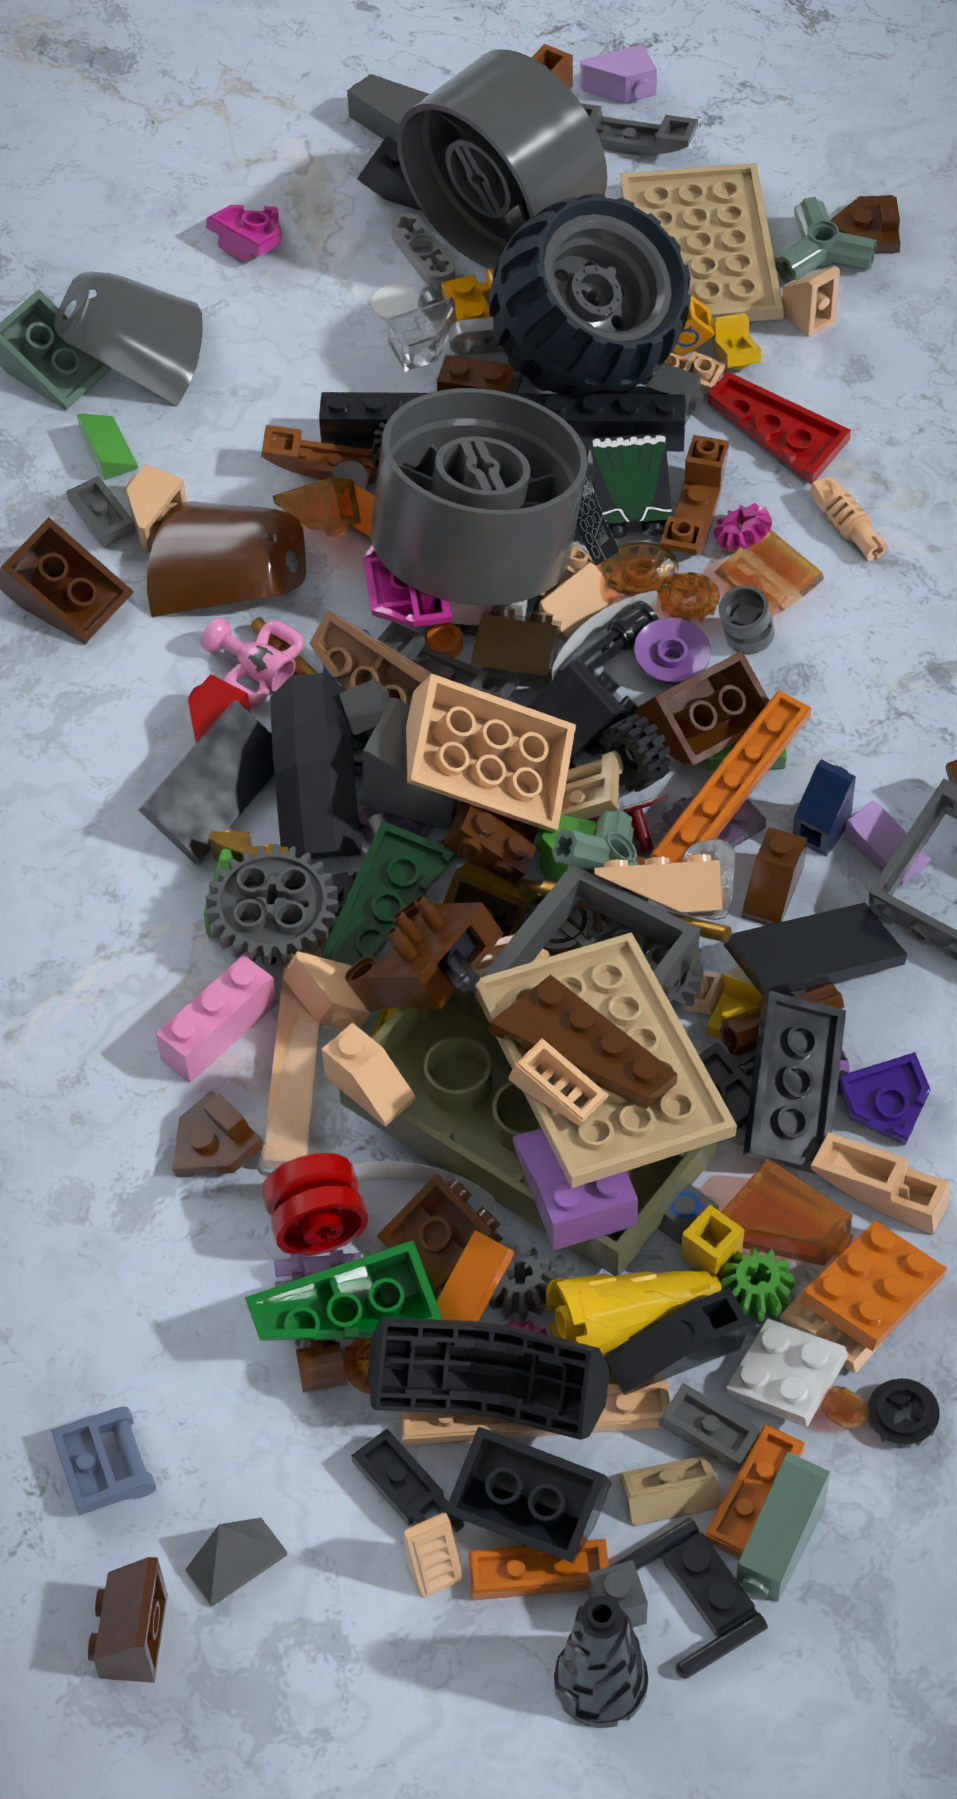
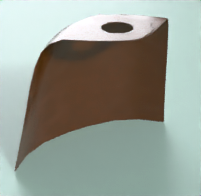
(222, 556)

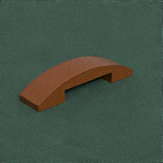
(309, 458)

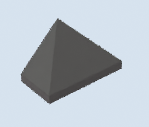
(234, 1557)

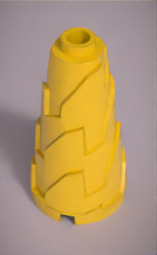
(615, 1309)

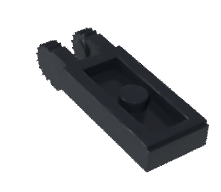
(401, 1480)

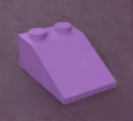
(575, 1212)

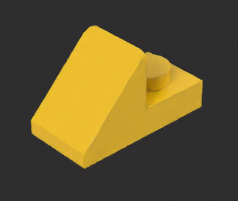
(737, 997)

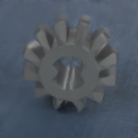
(526, 1296)

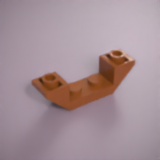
(699, 497)

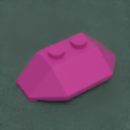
(399, 602)

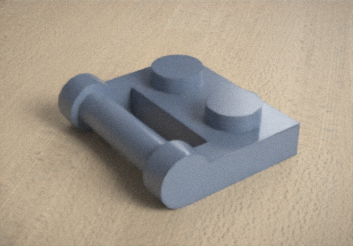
(88, 1464)

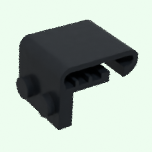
(585, 700)

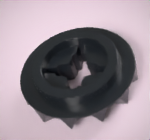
(900, 1394)

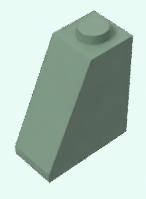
(783, 1527)

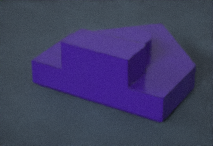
(886, 1096)

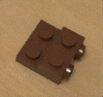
(492, 841)
(440, 1226)

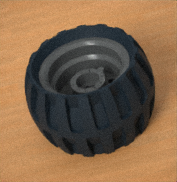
(589, 296)

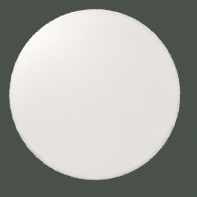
(394, 300)

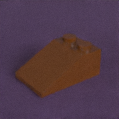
(62, 583)

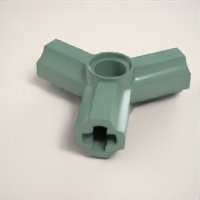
(821, 244)
(588, 852)

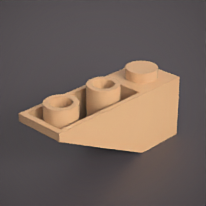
(679, 888)

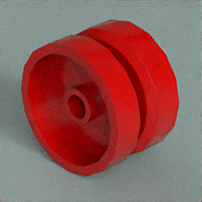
(314, 1204)

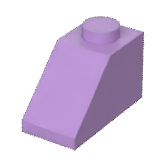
(620, 75)

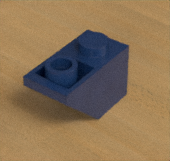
(825, 807)

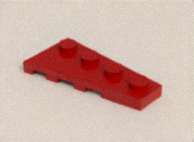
(782, 427)

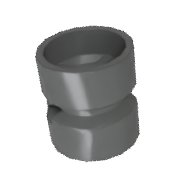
(746, 619)

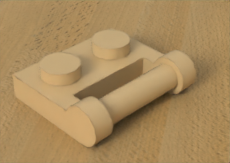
(593, 787)

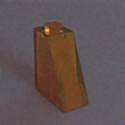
(789, 1217)

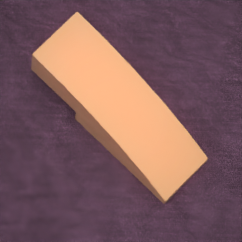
(883, 1182)

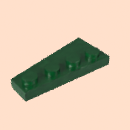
(392, 875)

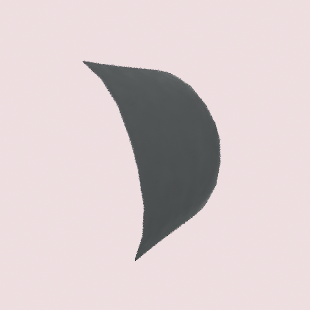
(134, 331)

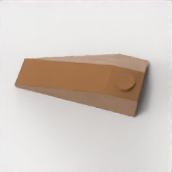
(359, 657)

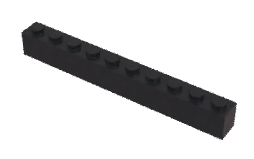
(354, 416)

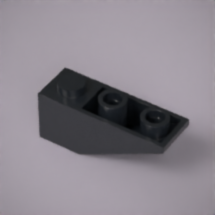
(385, 175)
(680, 1342)

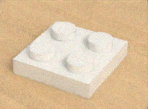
(787, 1372)

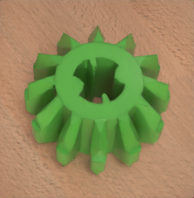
(772, 1279)

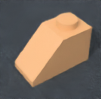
(812, 300)
(150, 498)
(324, 991)
(366, 1074)

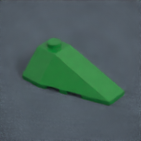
(346, 1299)

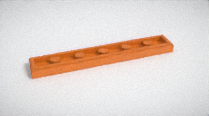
(735, 776)

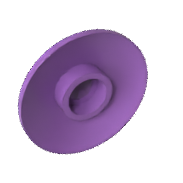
(672, 638)

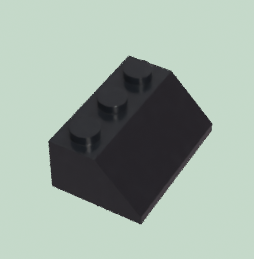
(528, 1495)

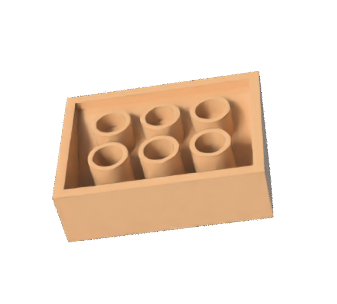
(488, 752)

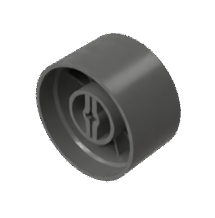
(497, 152)
(477, 496)

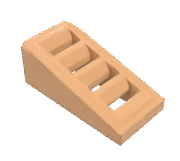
(556, 1065)
(432, 1555)

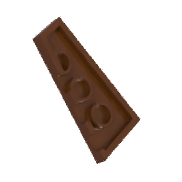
(586, 1041)

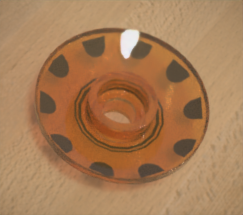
(640, 569)

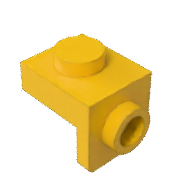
(733, 342)

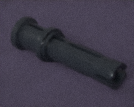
(621, 633)

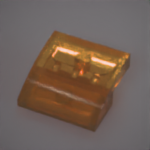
(774, 570)

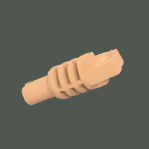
(847, 517)

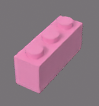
(216, 1018)

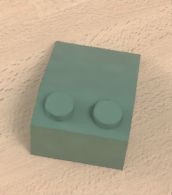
(41, 358)

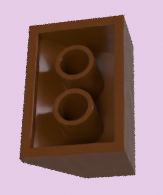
(707, 710)

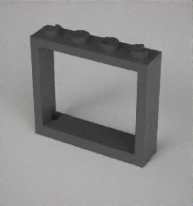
(582, 887)
(891, 909)

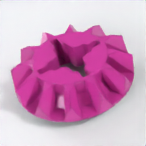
(755, 527)

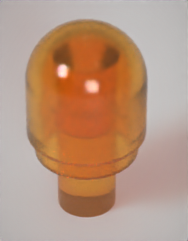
(845, 1408)

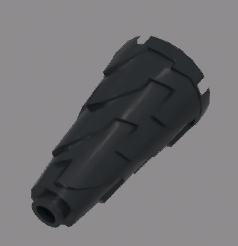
(602, 1666)

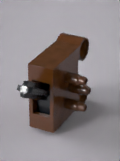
(429, 956)

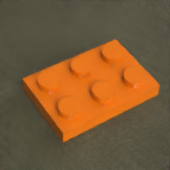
(873, 1285)

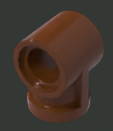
(320, 1364)

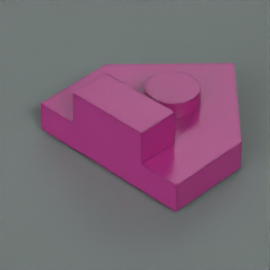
(246, 231)

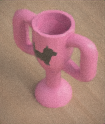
(256, 659)

